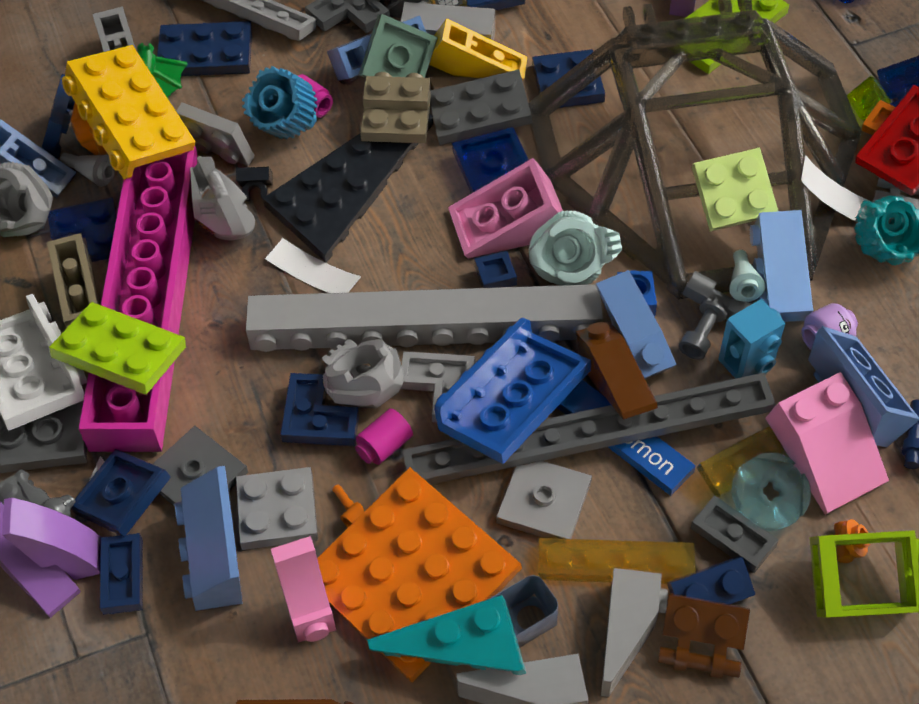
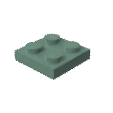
(397, 49)

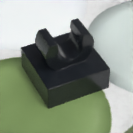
(254, 177)

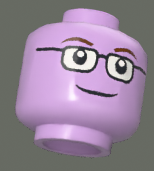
(829, 316)

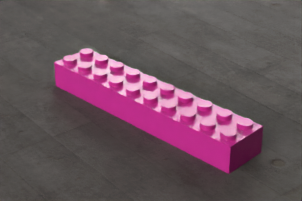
(146, 283)

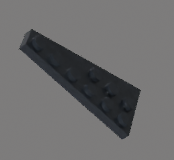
(336, 191)

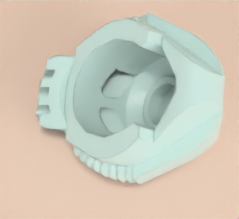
(572, 249)

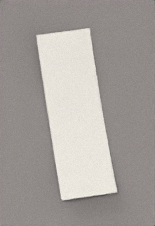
(830, 192)
(310, 269)

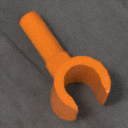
(353, 509)

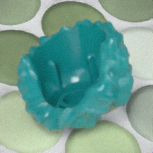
(888, 241)

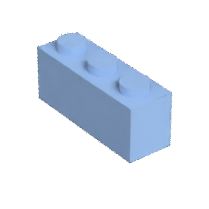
(783, 263)

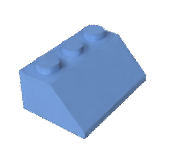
(882, 403)
(209, 542)

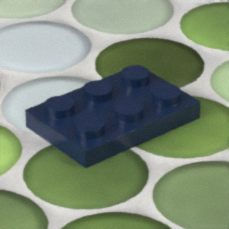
(208, 47)

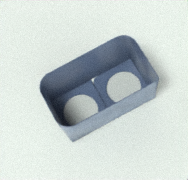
(544, 600)

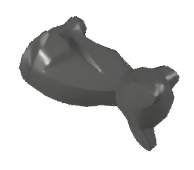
(21, 488)

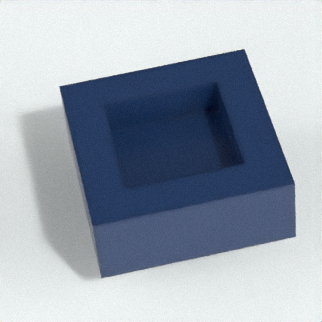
(495, 270)

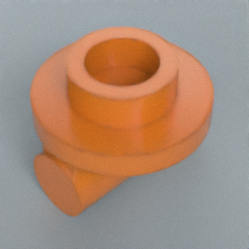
(848, 553)

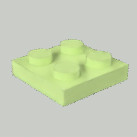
(734, 188)

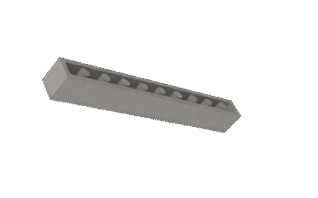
(418, 316)

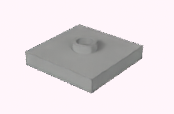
(544, 500)

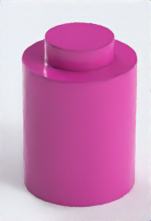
(383, 437)

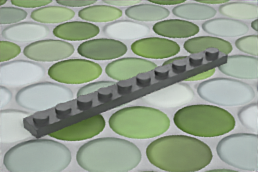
(601, 429)

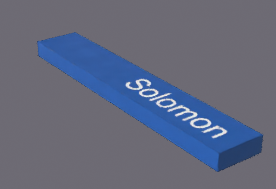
(649, 456)

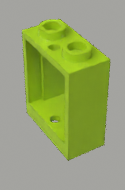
(827, 577)

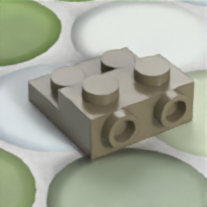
(396, 108)

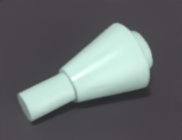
(745, 282)

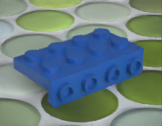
(509, 392)

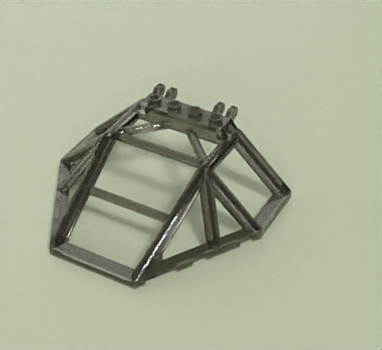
(671, 45)

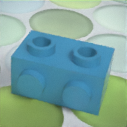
(752, 340)

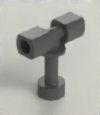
(713, 306)

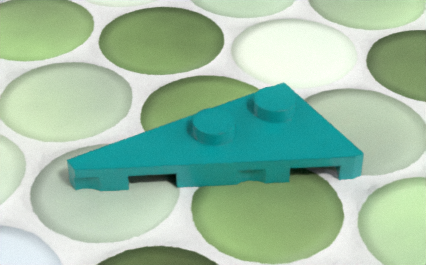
(468, 636)

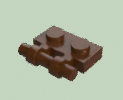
(707, 623)

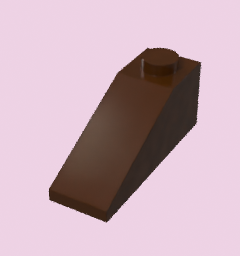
(615, 370)

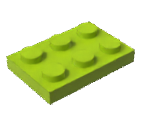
(118, 347)

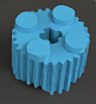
(280, 103)

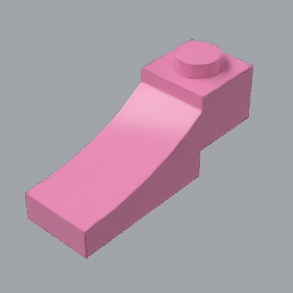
(304, 589)

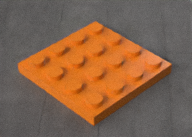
(411, 563)

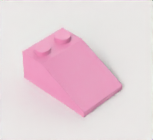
(505, 211)
(829, 442)

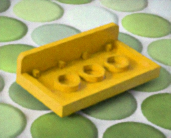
(126, 109)

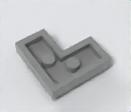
(433, 372)

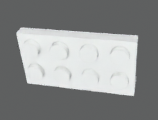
(29, 378)

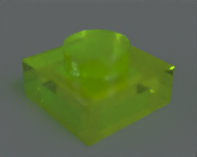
(866, 96)

